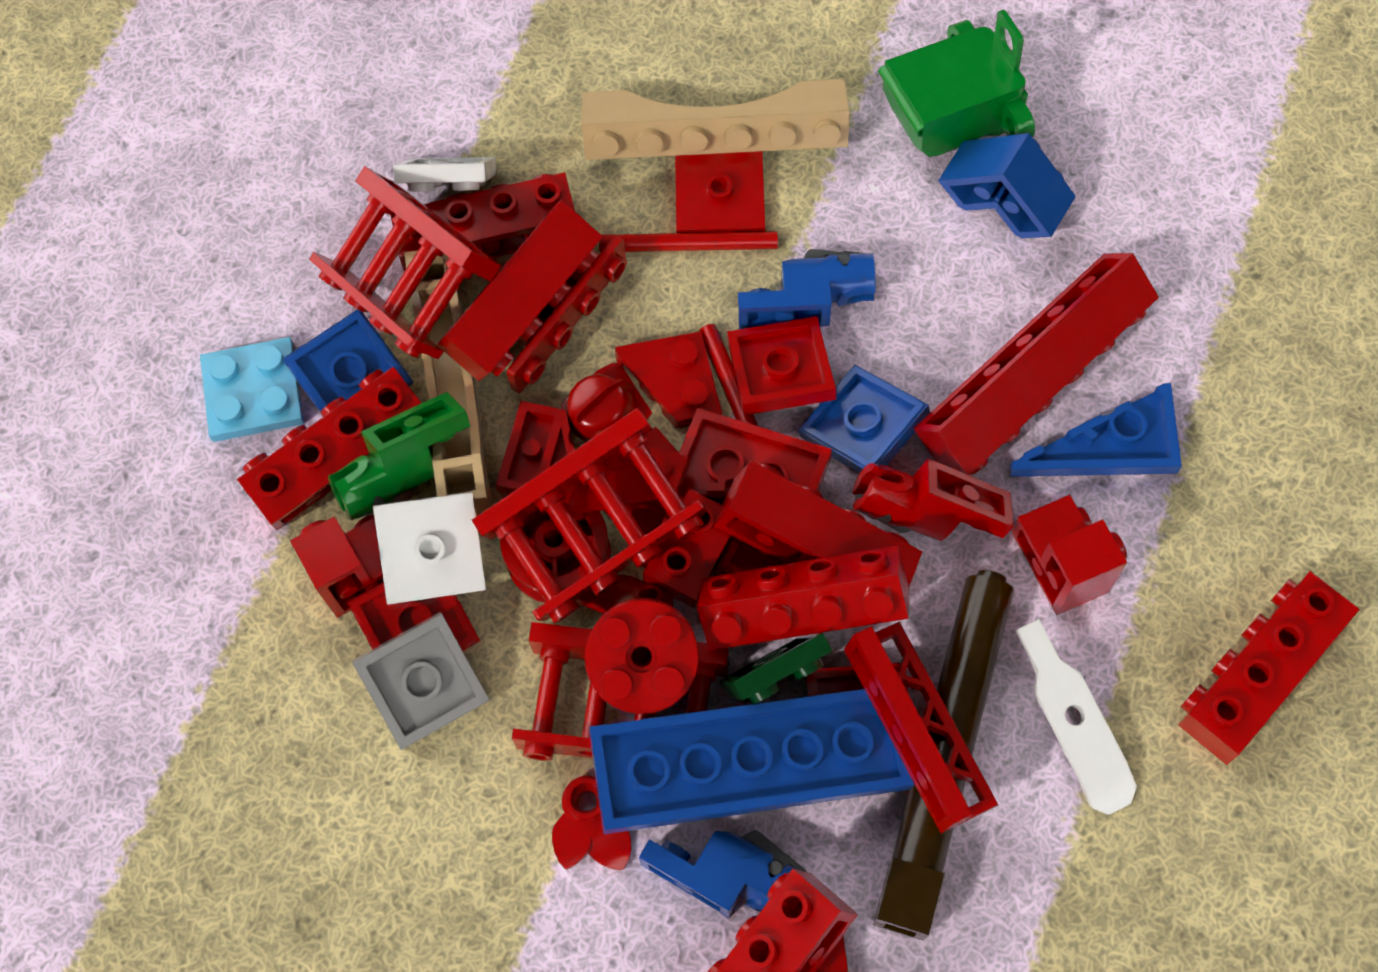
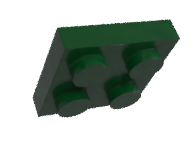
(791, 660)

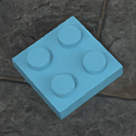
(250, 390)

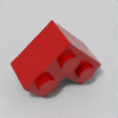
(1069, 553)
(340, 562)

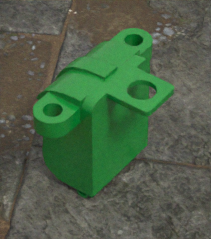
(960, 87)

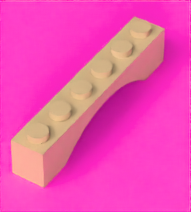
(633, 126)
(461, 461)

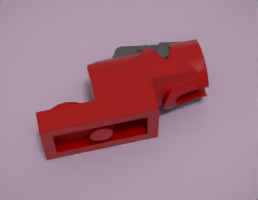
(932, 500)

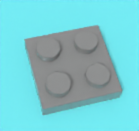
(420, 680)

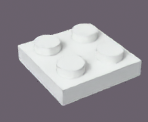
(428, 173)

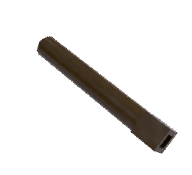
(964, 683)

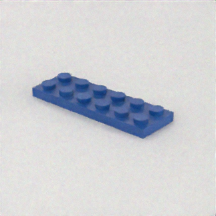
(742, 760)

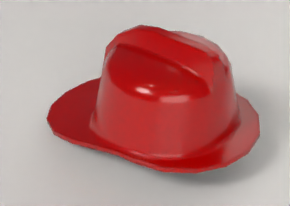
(602, 401)

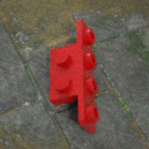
(559, 322)

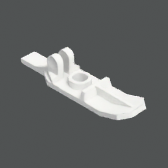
(1089, 744)

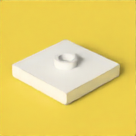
(429, 548)

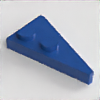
(1128, 441)

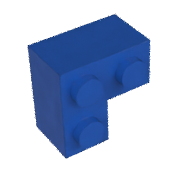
(1013, 180)

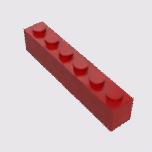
(1037, 363)

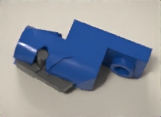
(811, 288)
(725, 871)

